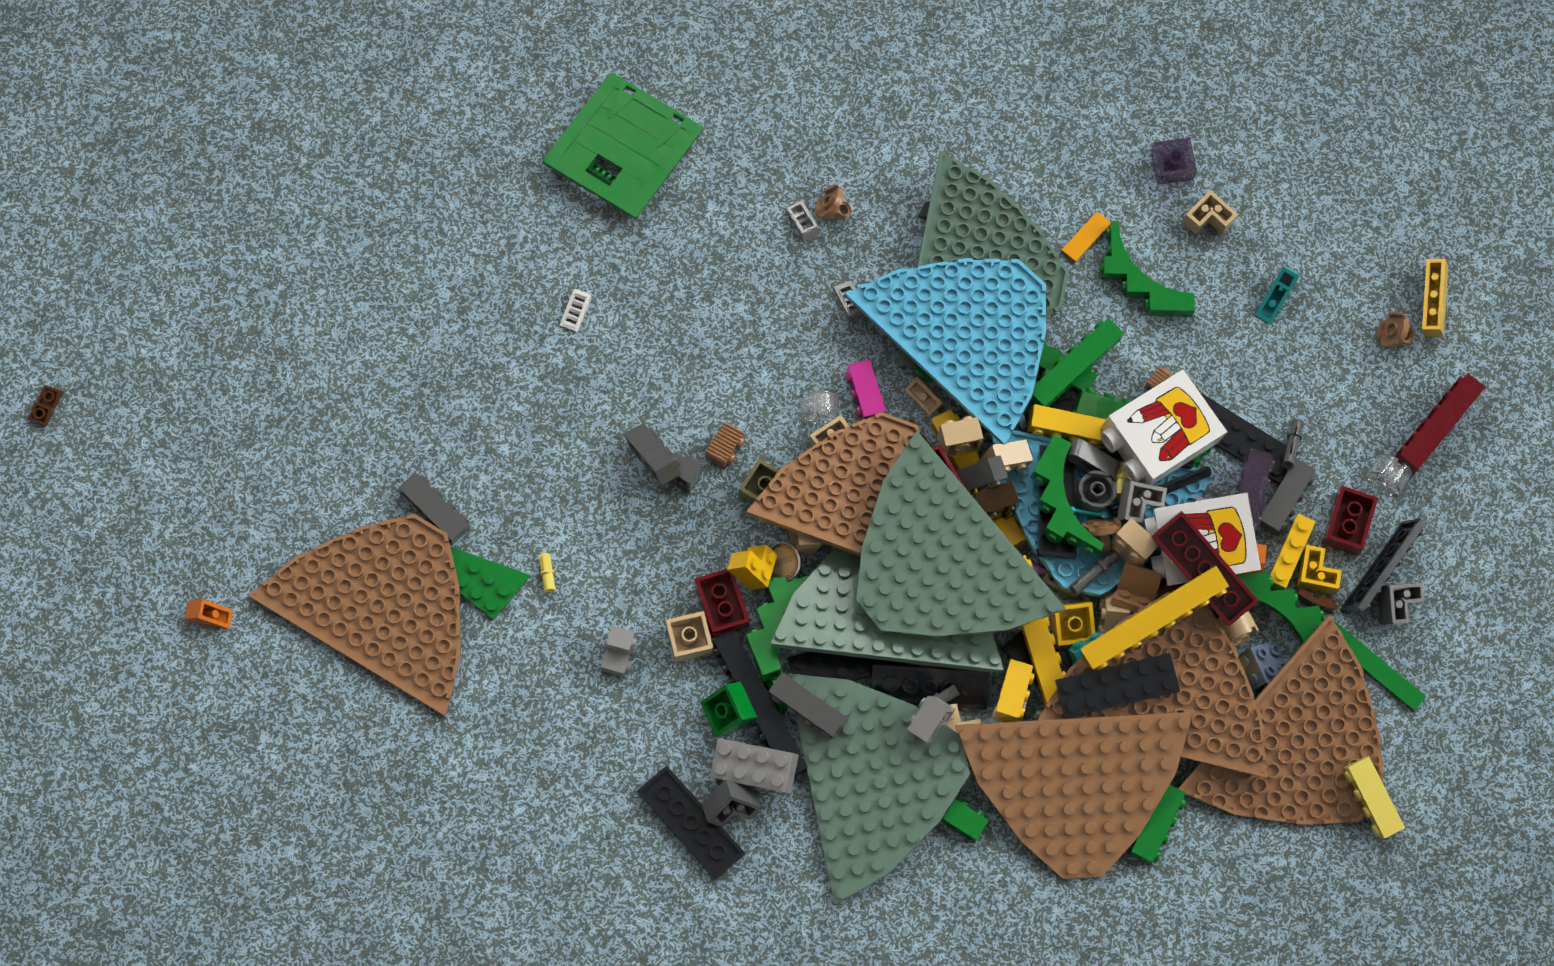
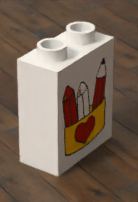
(1162, 430)
(1224, 524)

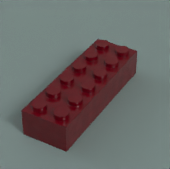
(1439, 422)
(1194, 556)

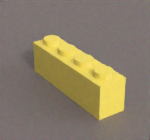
(1373, 797)

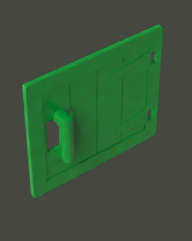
(631, 134)

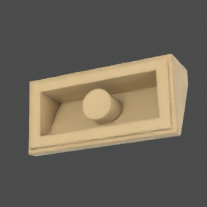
(925, 395)

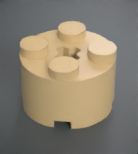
(1241, 629)

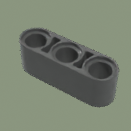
(1091, 458)

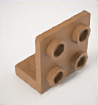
(1136, 587)

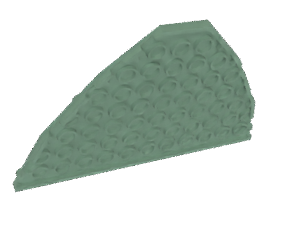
(980, 222)
(940, 561)
(830, 621)
(875, 782)

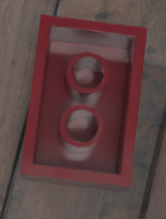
(1349, 520)
(721, 603)

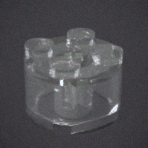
(819, 406)
(1388, 475)

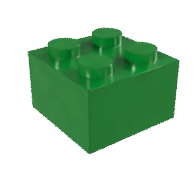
(728, 709)

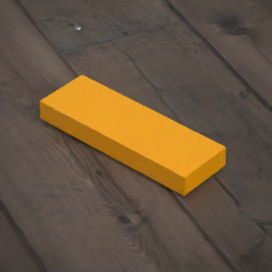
(1085, 237)

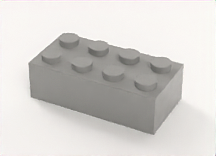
(754, 765)

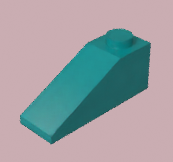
(1277, 294)

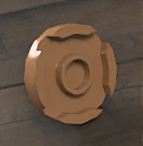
(831, 203)
(1395, 330)
(1101, 529)

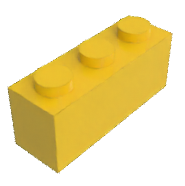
(1014, 692)

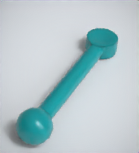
(1103, 515)

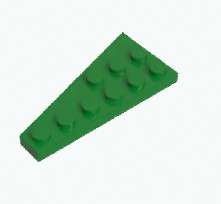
(486, 583)

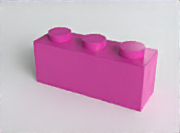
(864, 389)

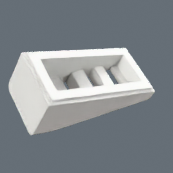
(580, 295)

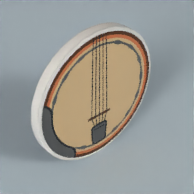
(787, 560)

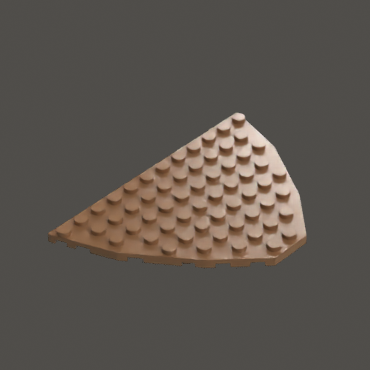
(836, 483)
(383, 601)
(1212, 686)
(1313, 726)
(1077, 784)

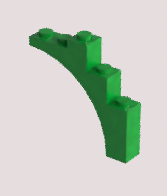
(1135, 284)
(1054, 501)
(1284, 603)
(769, 619)

